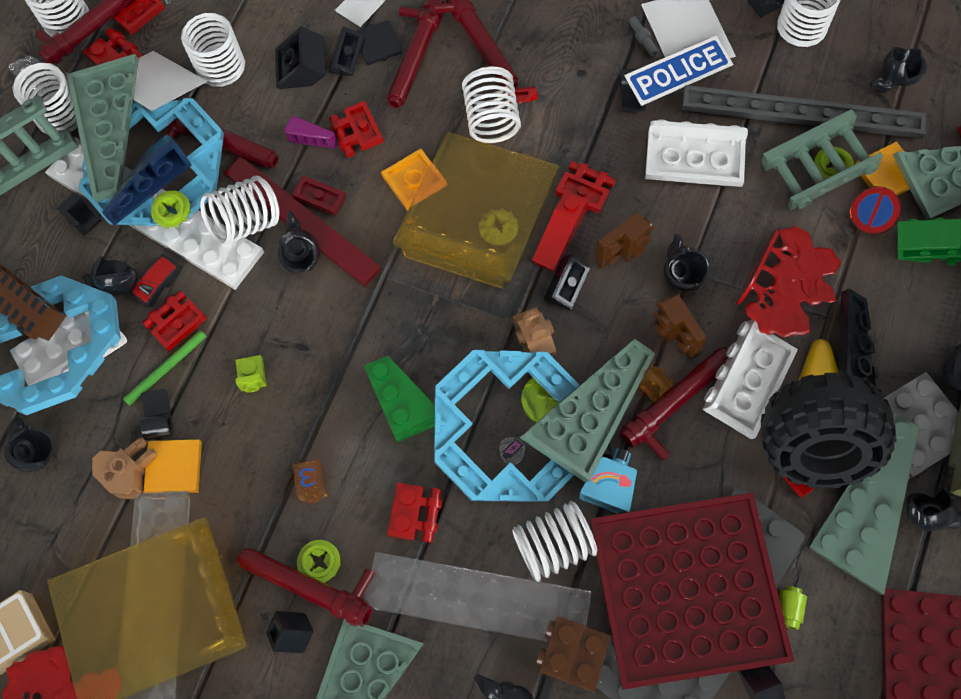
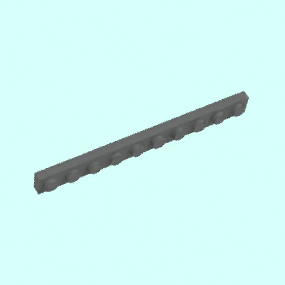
(801, 111)

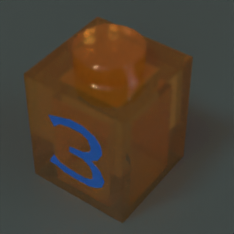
(310, 481)

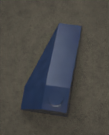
(153, 172)

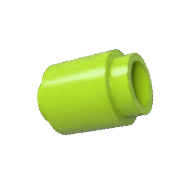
(793, 606)

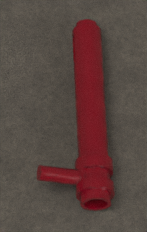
(465, 14)
(63, 43)
(408, 69)
(234, 144)
(648, 421)
(340, 603)

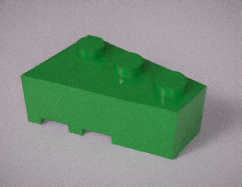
(930, 240)
(402, 401)

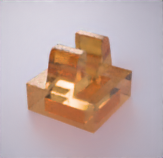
(655, 383)

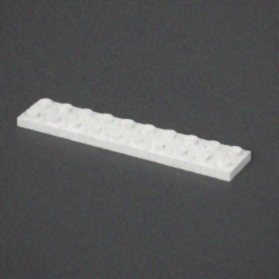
(190, 240)

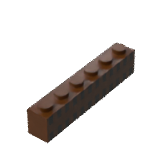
(27, 307)

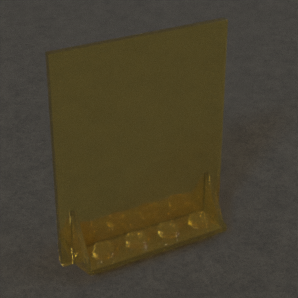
(475, 209)
(146, 614)

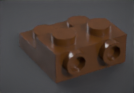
(625, 240)
(676, 322)
(573, 653)

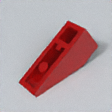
(560, 230)

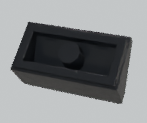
(346, 52)
(567, 282)

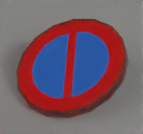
(876, 210)

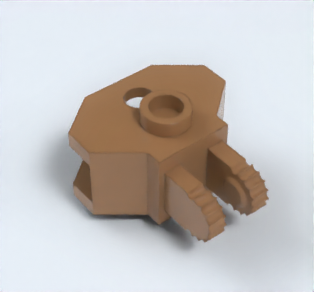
(534, 332)
(120, 471)

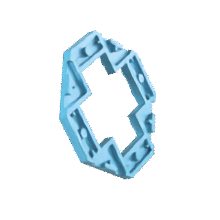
(204, 159)
(81, 360)
(452, 423)

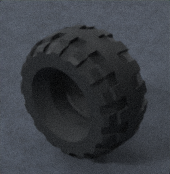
(828, 430)

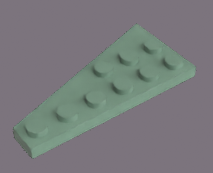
(103, 112)
(933, 178)
(586, 419)
(866, 518)
(366, 663)

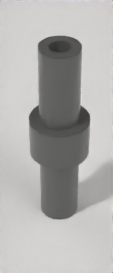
(643, 36)

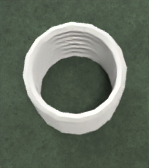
(42, 15)
(824, 15)
(197, 57)
(509, 88)
(63, 92)
(230, 225)
(528, 554)

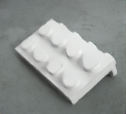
(696, 153)
(46, 359)
(749, 379)

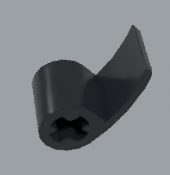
(628, 99)
(157, 414)

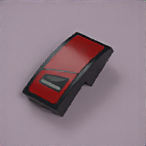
(154, 279)

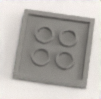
(933, 413)

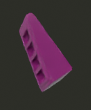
(307, 133)

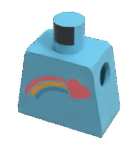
(611, 484)

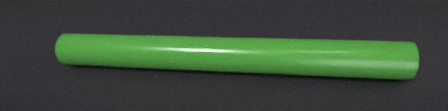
(166, 366)

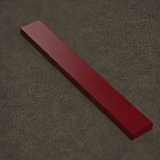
(330, 242)

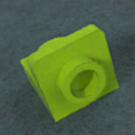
(250, 373)

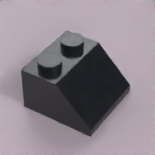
(300, 60)

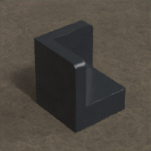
(79, 214)
(289, 632)

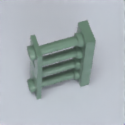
(820, 137)
(39, 155)

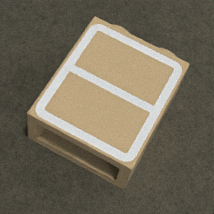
(21, 629)

